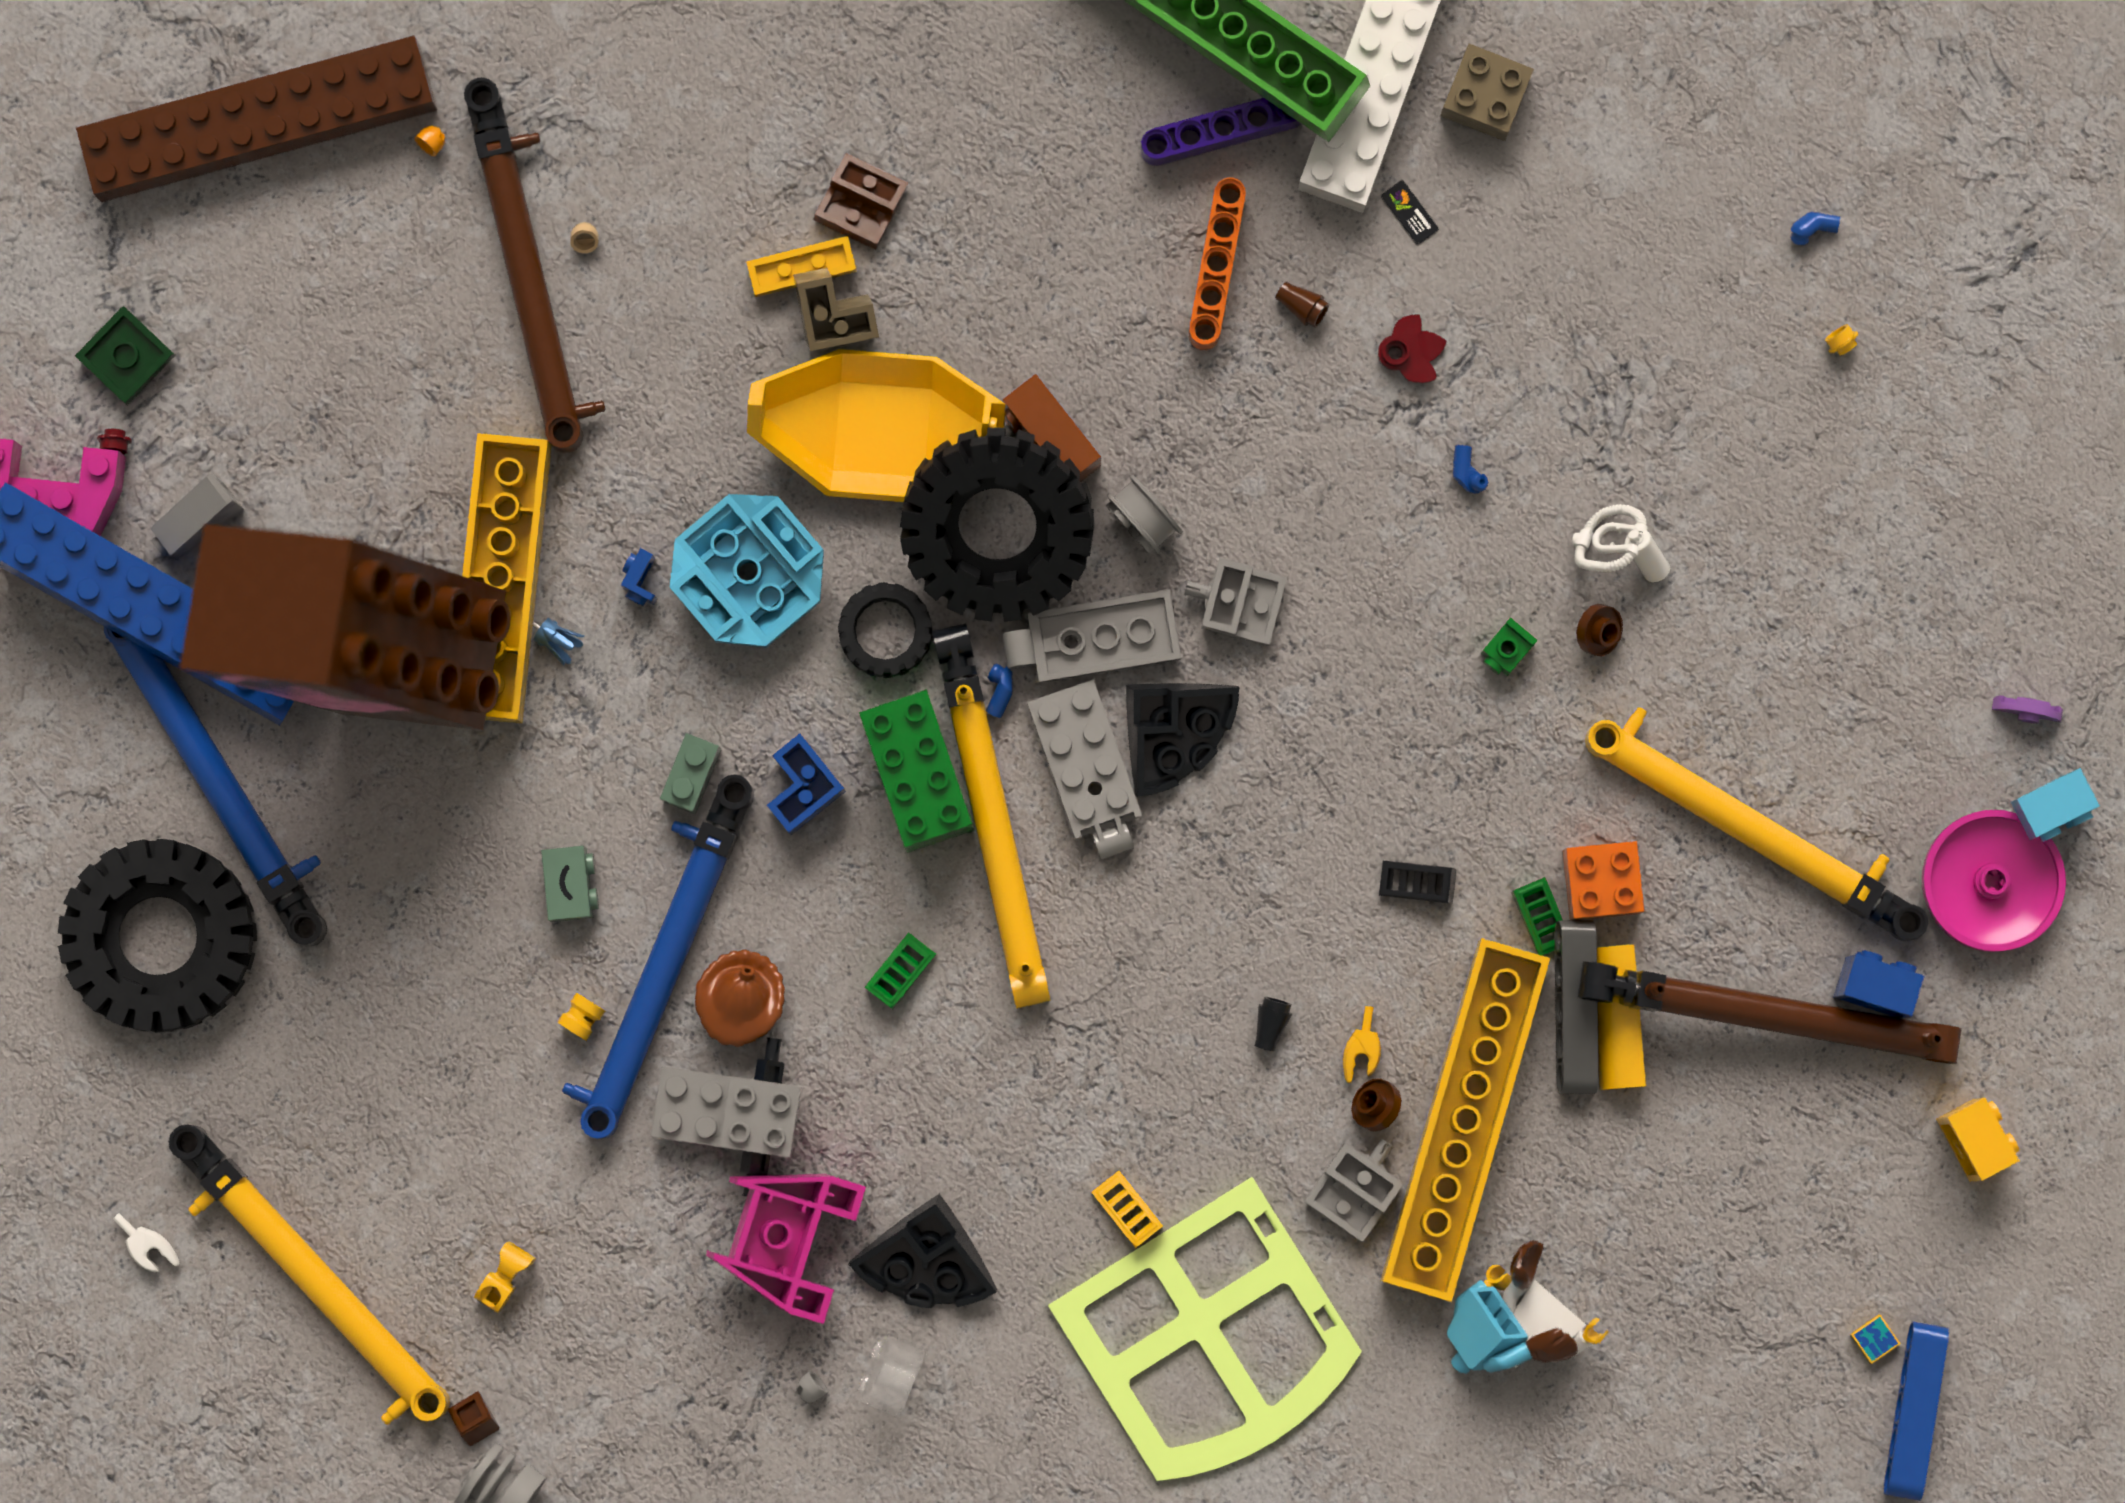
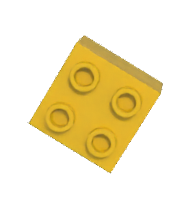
(1979, 1139)

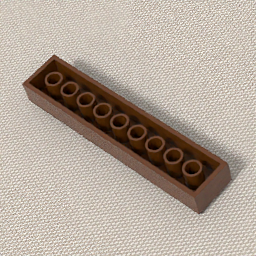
(256, 119)

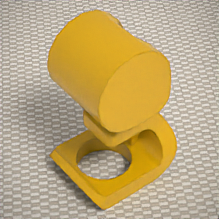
(497, 1286)

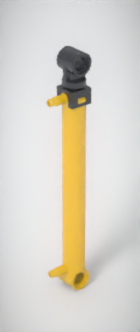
(991, 817)
(1854, 890)
(230, 1186)

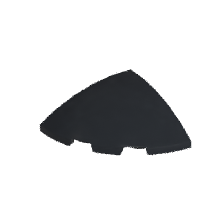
(1175, 730)
(926, 1260)

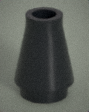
(1271, 1022)

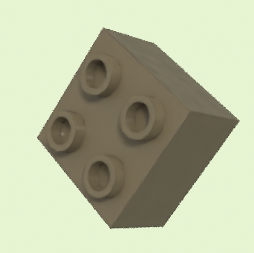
(1486, 92)

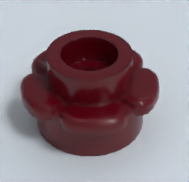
(114, 440)

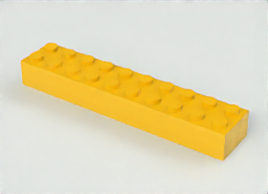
(1465, 1119)

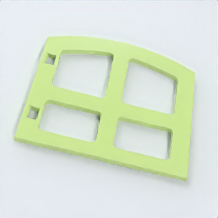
(1200, 1321)

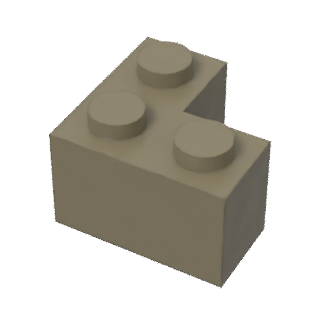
(831, 321)

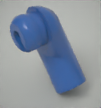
(1810, 224)

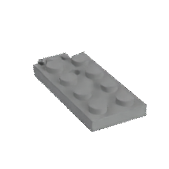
(1109, 635)
(1083, 753)

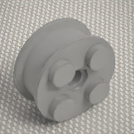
(1143, 511)

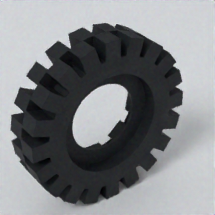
(987, 584)
(93, 935)

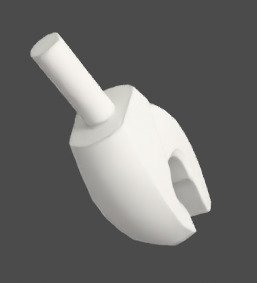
(141, 1243)

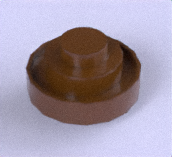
(1599, 630)
(1376, 1105)

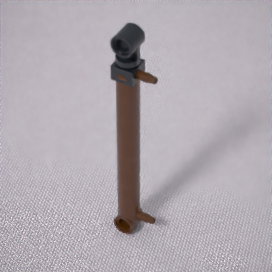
(523, 265)
(1771, 1013)

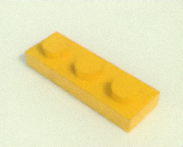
(776, 271)

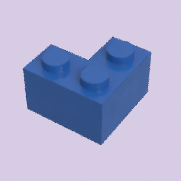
(812, 786)

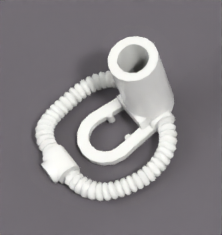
(1637, 546)

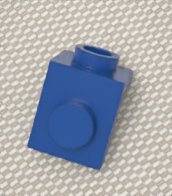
(636, 571)

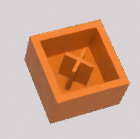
(1603, 880)

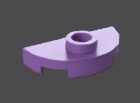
(2028, 709)

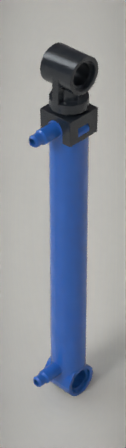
(274, 875)
(666, 958)

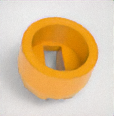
(430, 140)

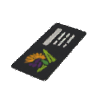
(1409, 212)

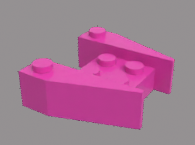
(84, 502)
(778, 1235)

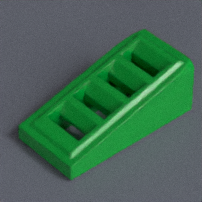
(1548, 898)
(873, 987)

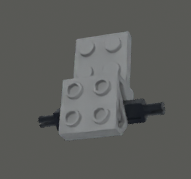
(731, 1111)

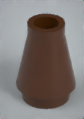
(1303, 304)

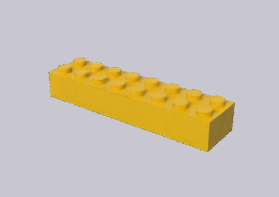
(506, 549)

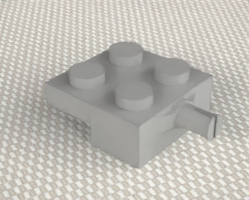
(1240, 601)
(1355, 1189)

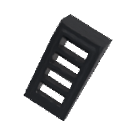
(1447, 888)

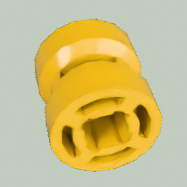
(581, 1016)

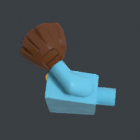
(1492, 1337)

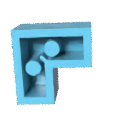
(2059, 802)

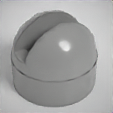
(811, 1387)

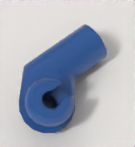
(1465, 474)
(1003, 691)

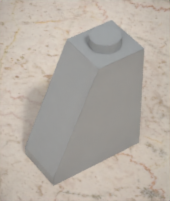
(183, 524)

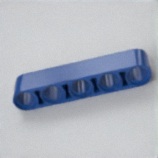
(1916, 1411)

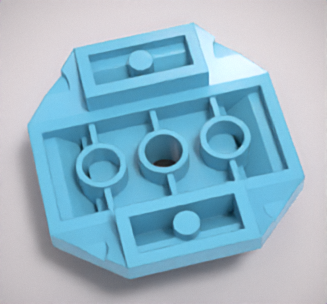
(738, 533)

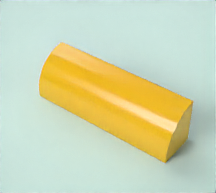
(1619, 1030)

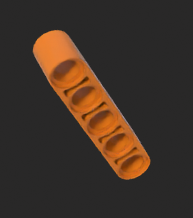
(1224, 248)

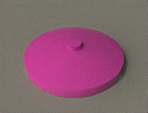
(1992, 882)

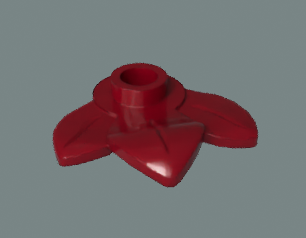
(1417, 350)

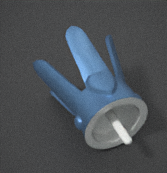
(554, 636)

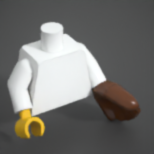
(1539, 1309)

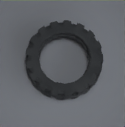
(880, 593)

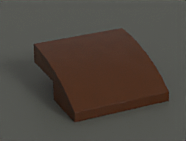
(860, 201)

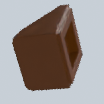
(473, 1419)

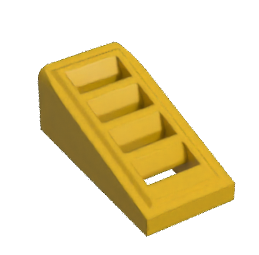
(1144, 1233)

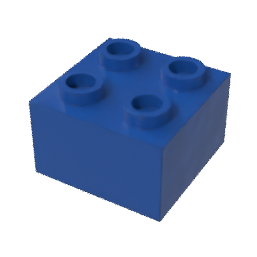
(1879, 985)

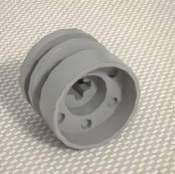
(496, 1484)

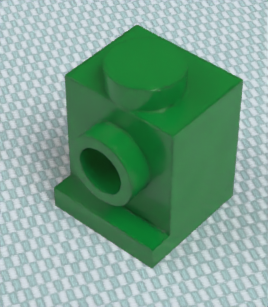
(1518, 637)

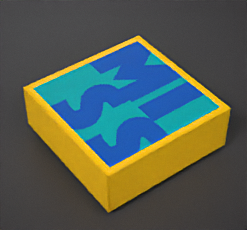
(1875, 1338)

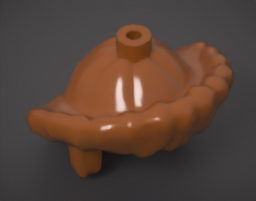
(739, 997)

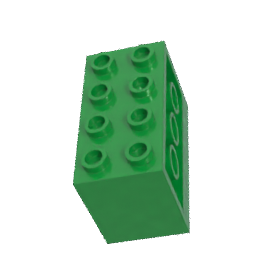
(916, 771)

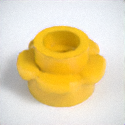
(1842, 340)

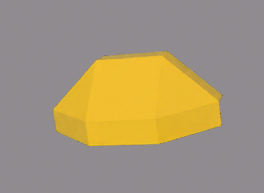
(866, 418)

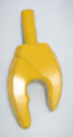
(1364, 1043)

